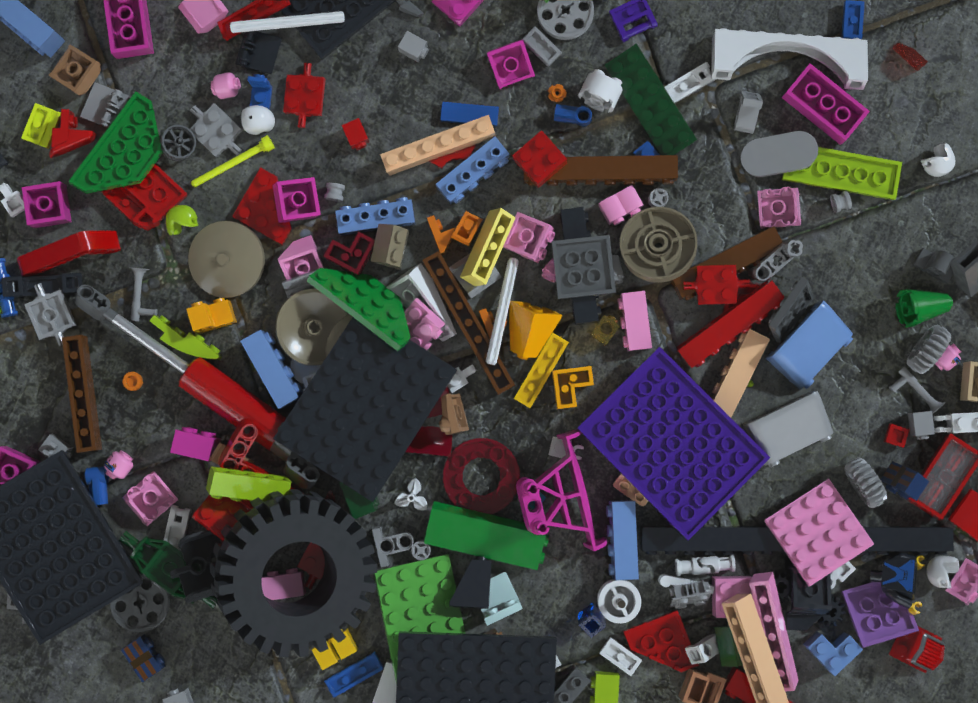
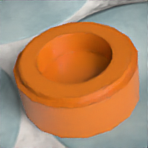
(132, 381)

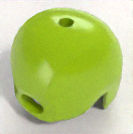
(179, 216)

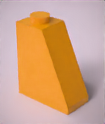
(530, 328)

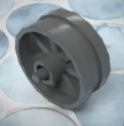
(178, 142)

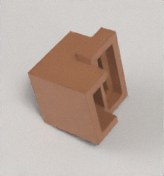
(701, 687)

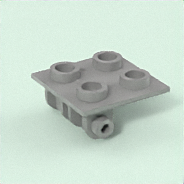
(103, 105)
(698, 598)

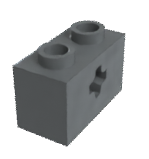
(571, 686)

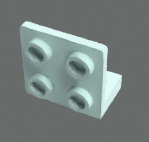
(502, 599)

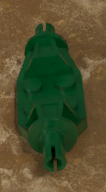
(159, 564)

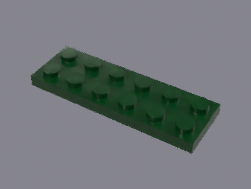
(651, 102)

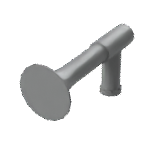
(136, 311)
(908, 377)

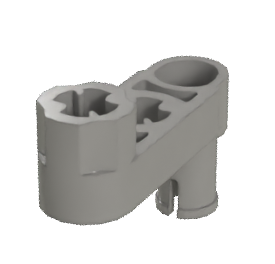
(766, 268)

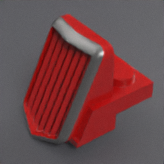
(920, 650)

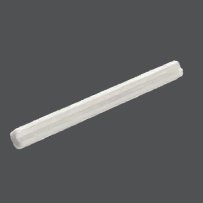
(287, 22)
(502, 311)

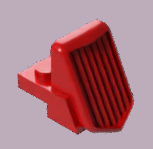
(66, 138)

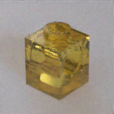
(601, 337)

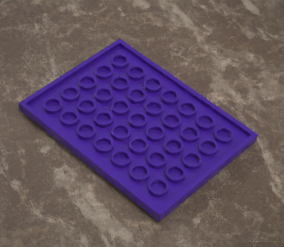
(673, 443)

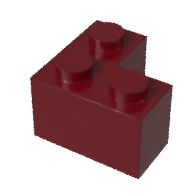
(352, 258)

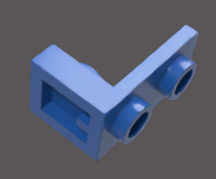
(261, 91)

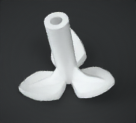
(418, 501)

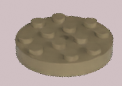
(653, 227)

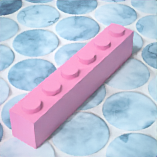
(772, 620)

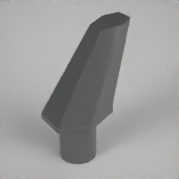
(410, 8)

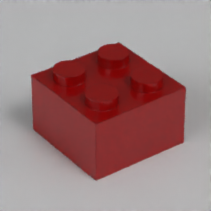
(540, 159)

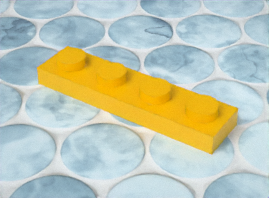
(541, 370)

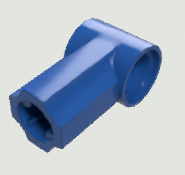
(570, 114)
(97, 482)

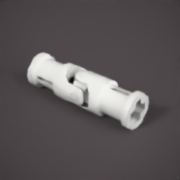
(707, 565)

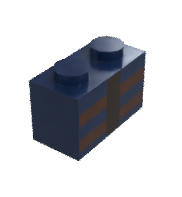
(904, 481)
(143, 657)

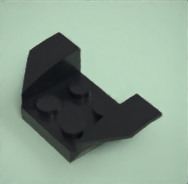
(807, 603)

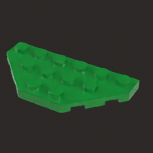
(124, 151)
(365, 301)

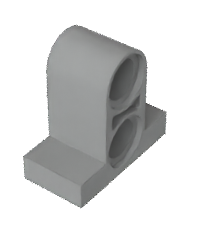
(747, 111)
(395, 542)

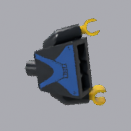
(899, 579)

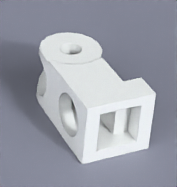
(703, 650)

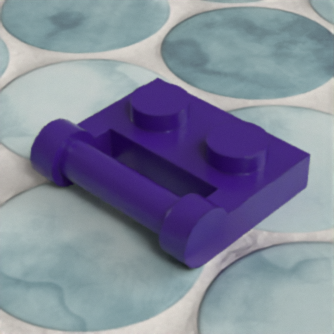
(629, 13)

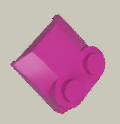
(457, 9)
(510, 63)

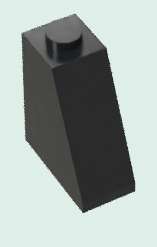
(474, 586)

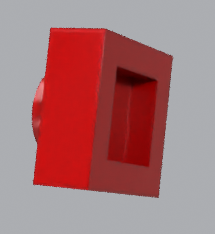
(896, 435)

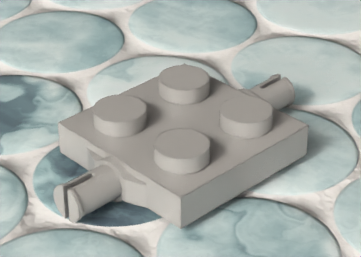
(215, 130)
(50, 314)

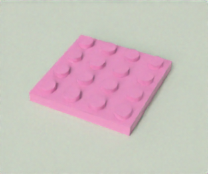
(819, 532)

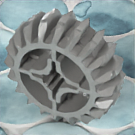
(929, 349)
(865, 482)

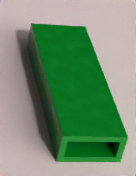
(484, 536)

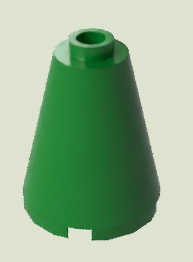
(921, 306)

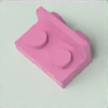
(965, 582)

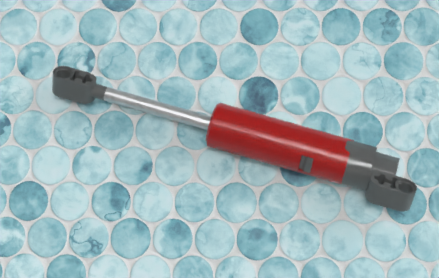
(211, 388)

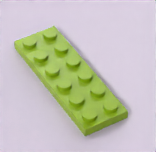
(850, 173)

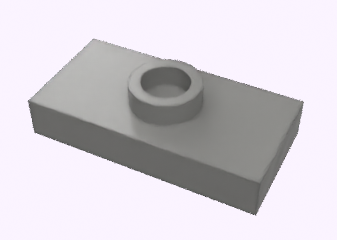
(541, 46)

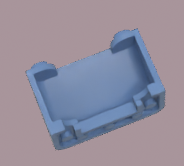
(810, 345)

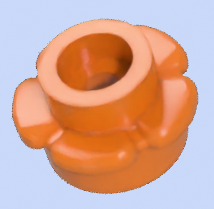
(557, 88)

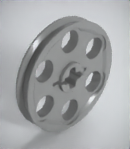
(565, 19)

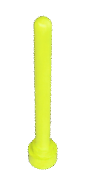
(264, 145)

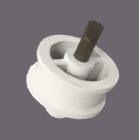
(619, 601)

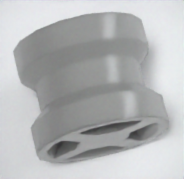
(334, 192)
(661, 196)
(841, 201)
(421, 553)

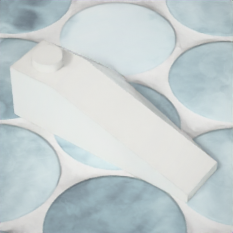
(419, 284)

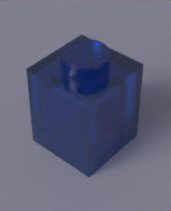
(591, 620)

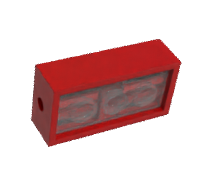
(947, 475)

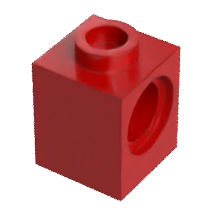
(355, 134)

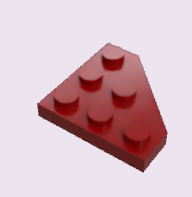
(259, 208)
(662, 641)

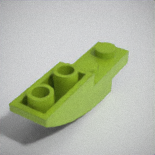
(191, 344)

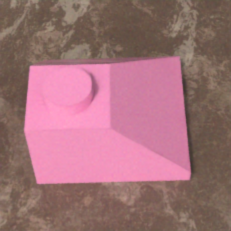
(300, 258)

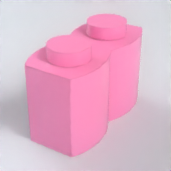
(621, 205)

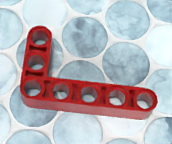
(68, 249)
(238, 456)

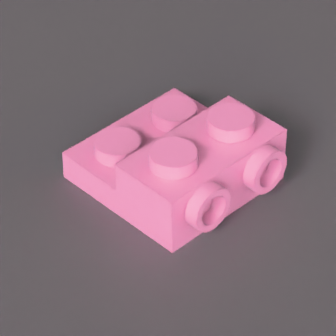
(529, 237)
(423, 324)

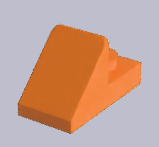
(467, 228)
(442, 239)
(488, 319)

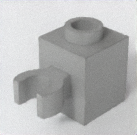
(55, 444)

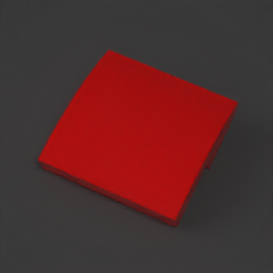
(966, 515)

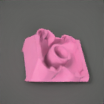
(203, 13)
(779, 207)
(150, 498)

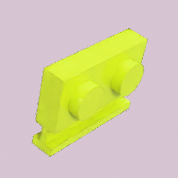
(40, 125)

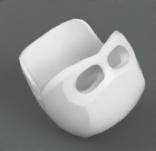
(261, 121)
(942, 162)
(938, 569)

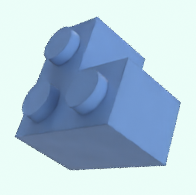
(835, 655)

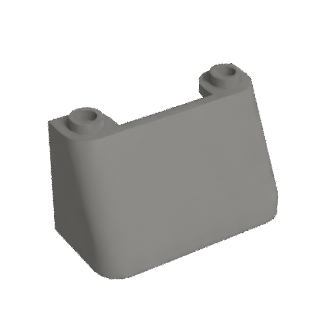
(790, 427)

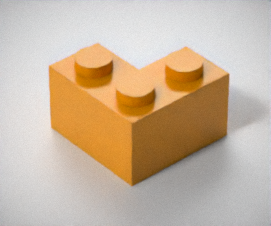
(212, 316)
(565, 383)

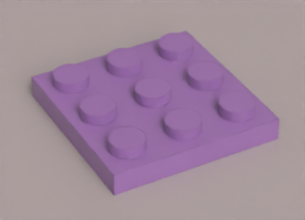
(876, 615)

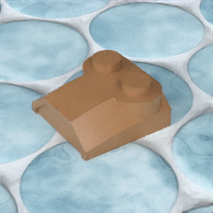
(76, 70)
(453, 414)

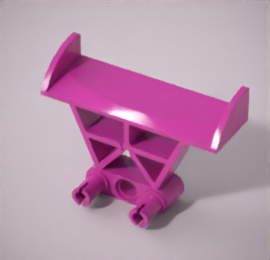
(528, 491)

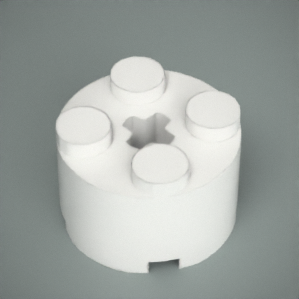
(601, 91)

